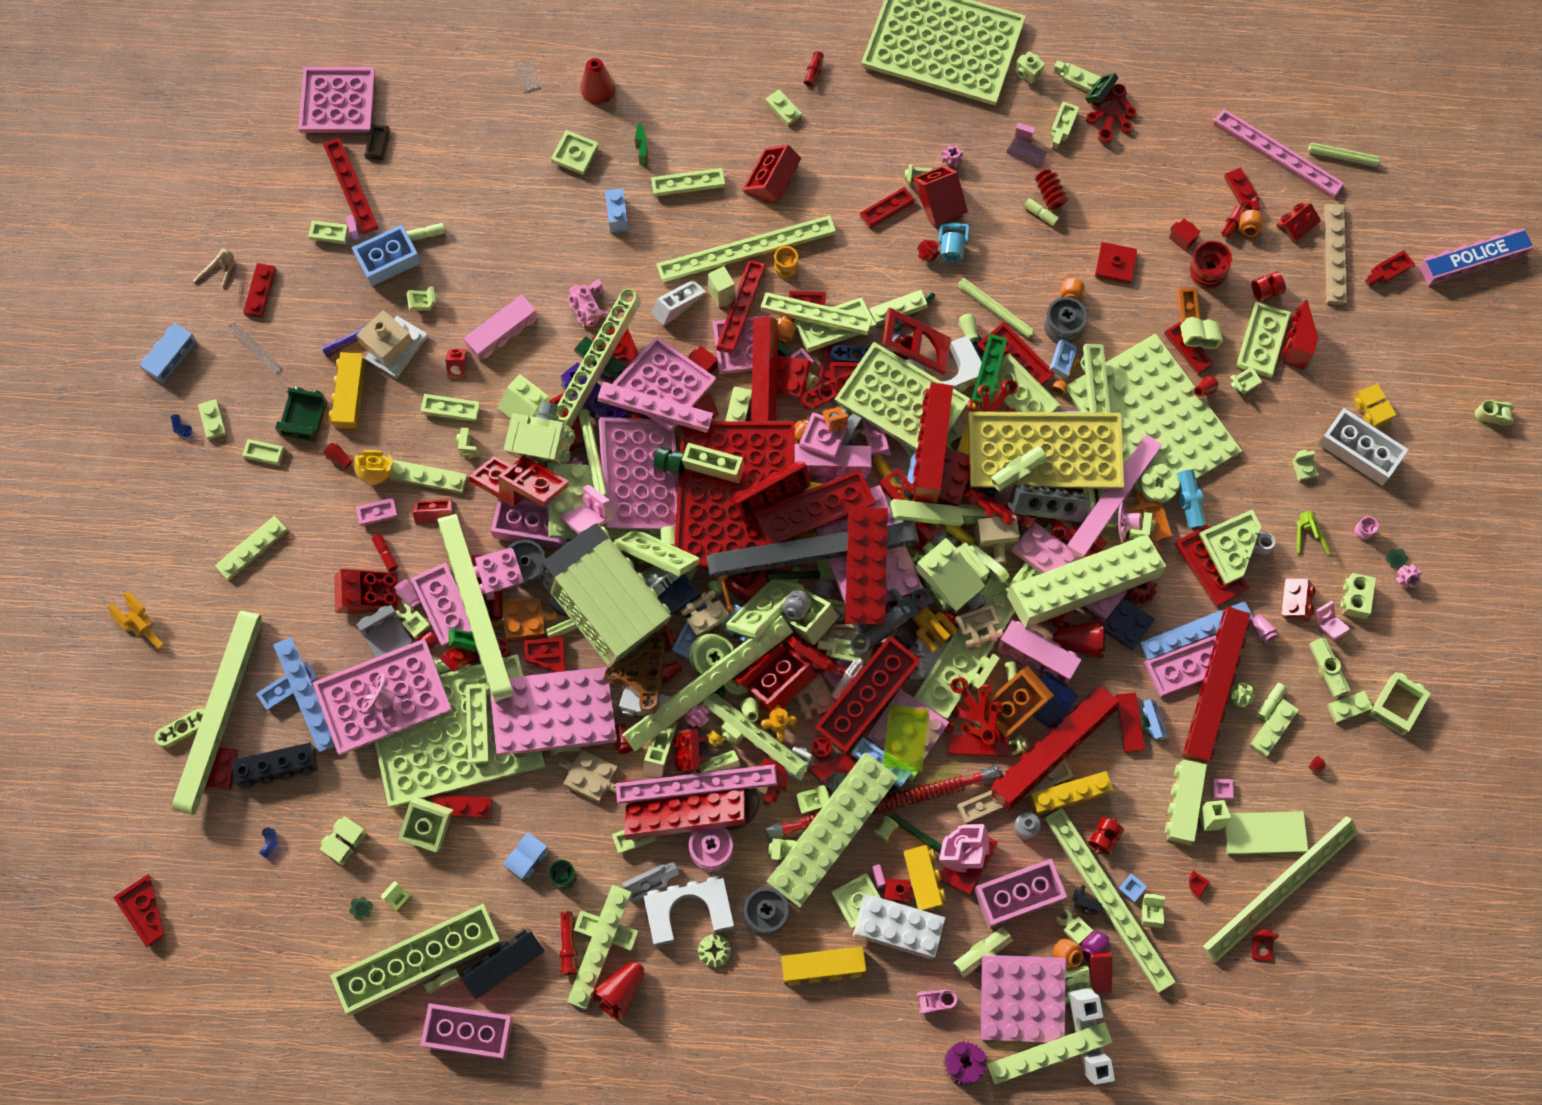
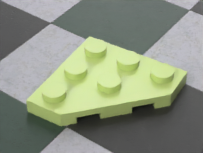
(1232, 545)

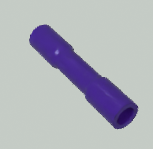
(337, 345)

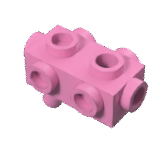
(585, 306)

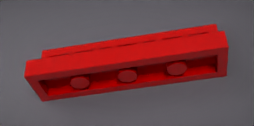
(891, 491)

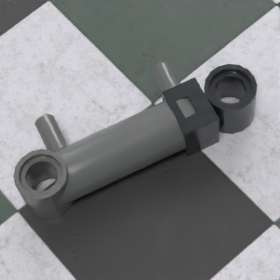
(894, 618)

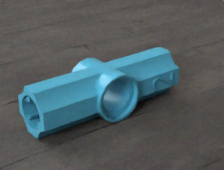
(1191, 498)

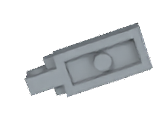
(650, 880)

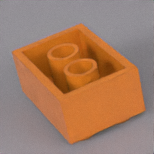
(1020, 700)

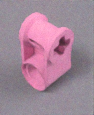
(935, 1001)

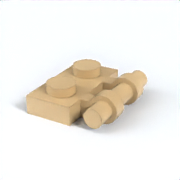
(707, 618)
(976, 621)
(819, 695)

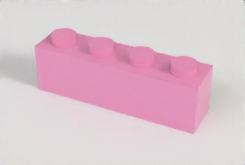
(501, 328)

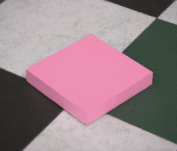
(819, 439)

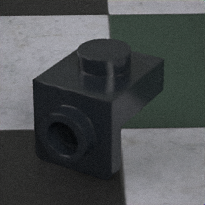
(1088, 906)

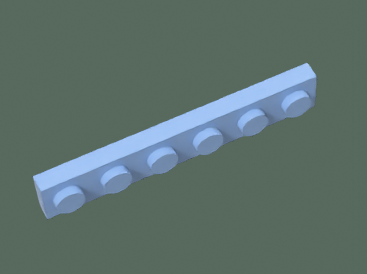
(1185, 634)
(304, 693)

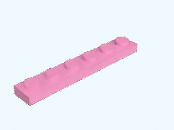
(655, 407)

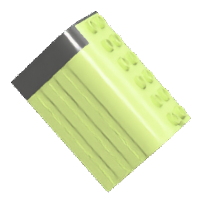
(603, 594)

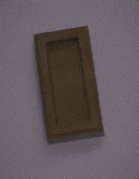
(377, 142)

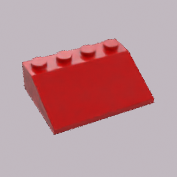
(771, 490)

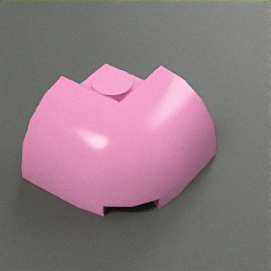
(965, 848)

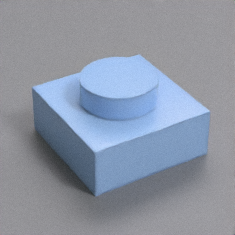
(1132, 888)

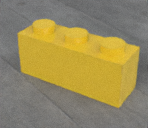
(925, 878)

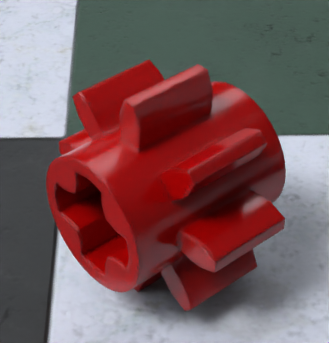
(928, 250)

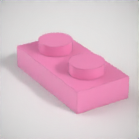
(376, 512)

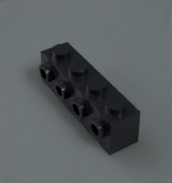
(274, 764)
(501, 963)

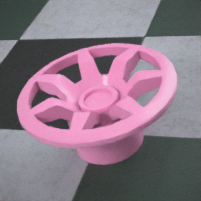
(1129, 522)
(381, 695)

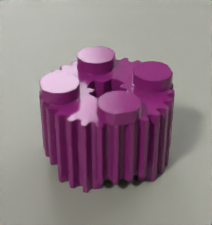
(954, 1067)

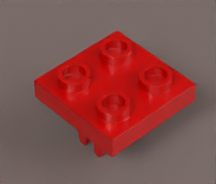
(687, 750)

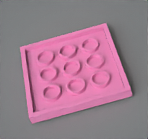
(337, 100)
(666, 375)
(1022, 998)

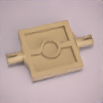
(589, 776)

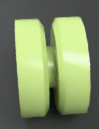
(703, 646)

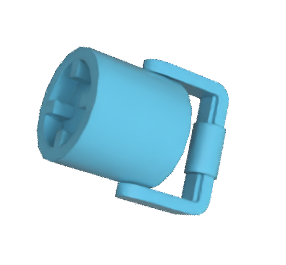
(953, 243)

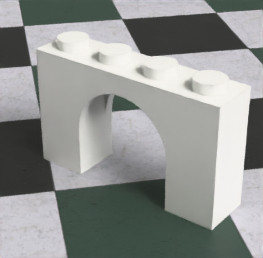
(967, 362)
(660, 904)
(1085, 1011)

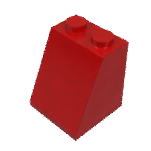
(941, 195)

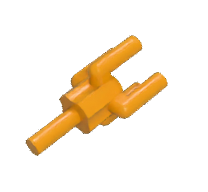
(135, 619)
(930, 624)
(778, 722)

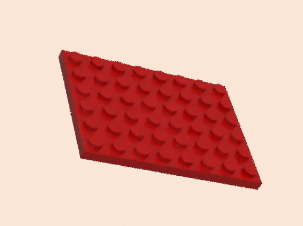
(705, 511)

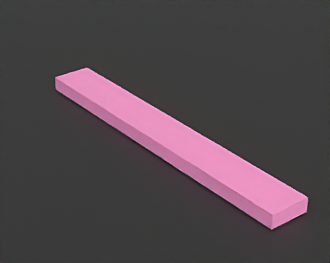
(1278, 153)
(1112, 498)
(696, 784)

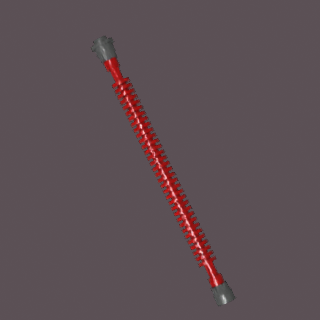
(985, 777)

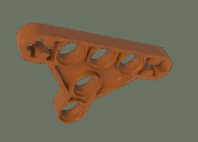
(643, 665)

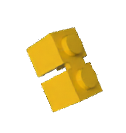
(1370, 404)

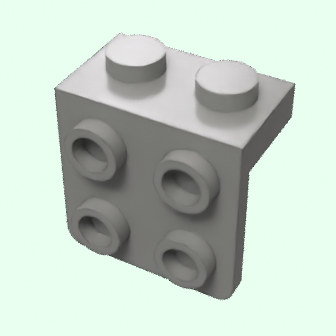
(384, 631)

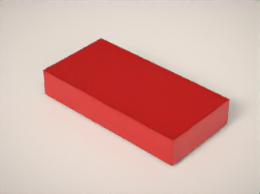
(1101, 972)

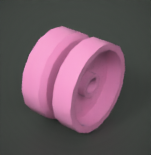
(715, 858)

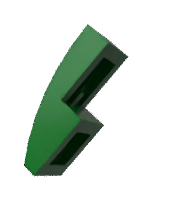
(641, 143)

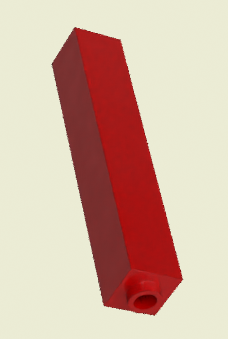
(764, 369)

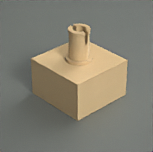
(384, 338)
(996, 537)

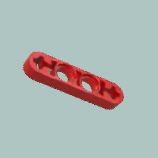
(831, 385)

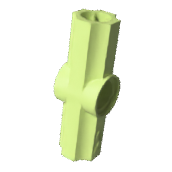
(1018, 468)
(1335, 678)
(988, 946)

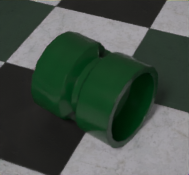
(669, 461)
(562, 874)

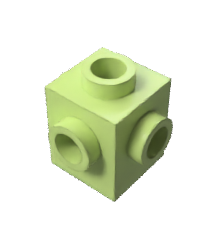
(1029, 67)

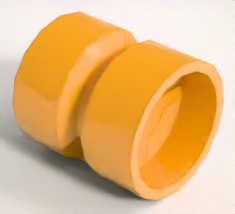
(786, 262)

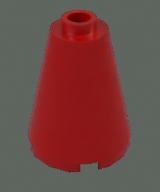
(596, 82)
(1083, 638)
(619, 990)

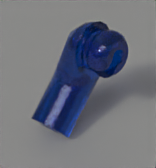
(179, 428)
(270, 842)

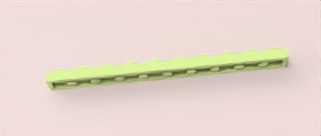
(745, 249)
(1098, 394)
(707, 683)
(1280, 889)
(1111, 902)

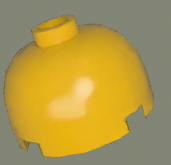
(373, 467)

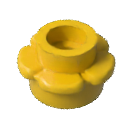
(715, 738)

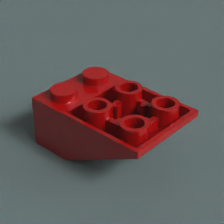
(1301, 338)
(364, 591)

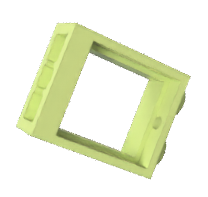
(1390, 719)

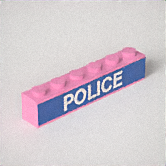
(1476, 256)

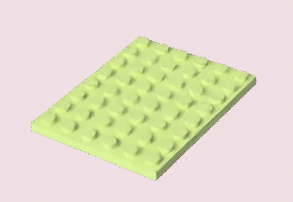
(945, 45)
(1161, 403)
(435, 753)

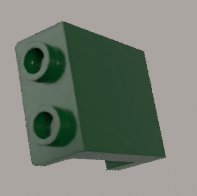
(302, 414)

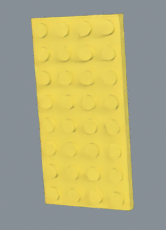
(1079, 448)

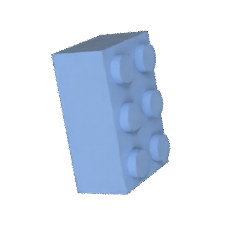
(386, 255)

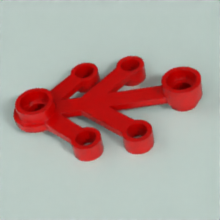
(1112, 111)
(987, 407)
(992, 508)
(977, 712)

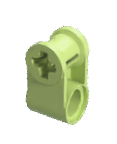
(1499, 413)

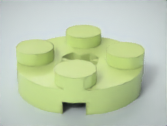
(1161, 473)

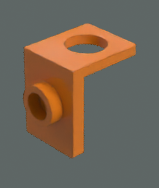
(837, 422)

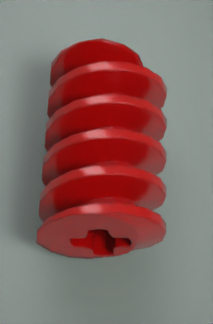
(1050, 189)

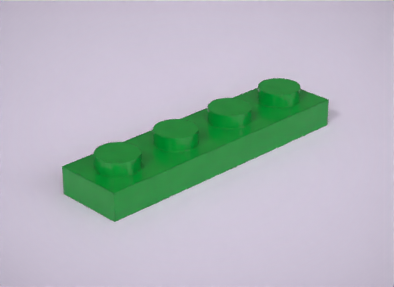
(990, 365)

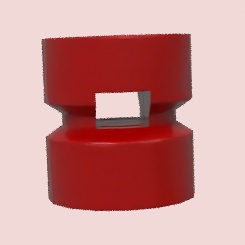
(1268, 286)

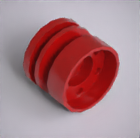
(1214, 256)

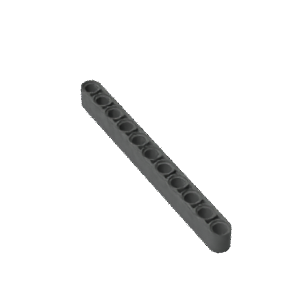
(799, 551)

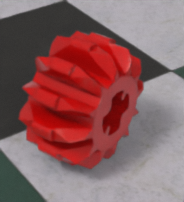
(1143, 594)

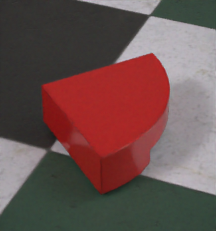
(1197, 884)

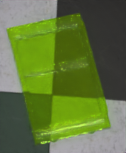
(905, 738)

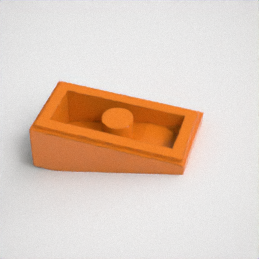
(1188, 303)

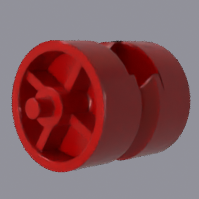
(1107, 833)

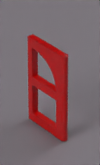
(939, 341)

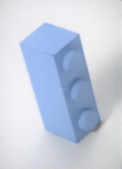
(168, 353)

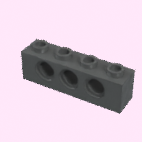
(1074, 511)

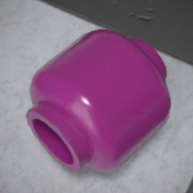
(1094, 944)

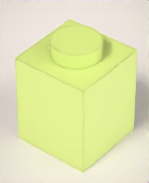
(1214, 815)

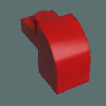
(772, 793)

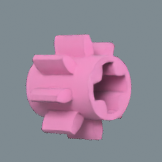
(952, 156)
(1409, 576)
(697, 716)

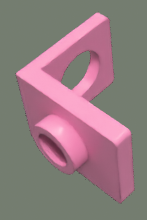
(1330, 623)

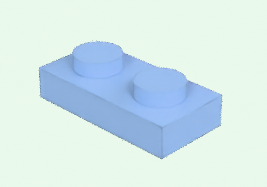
(1063, 358)
(1157, 726)

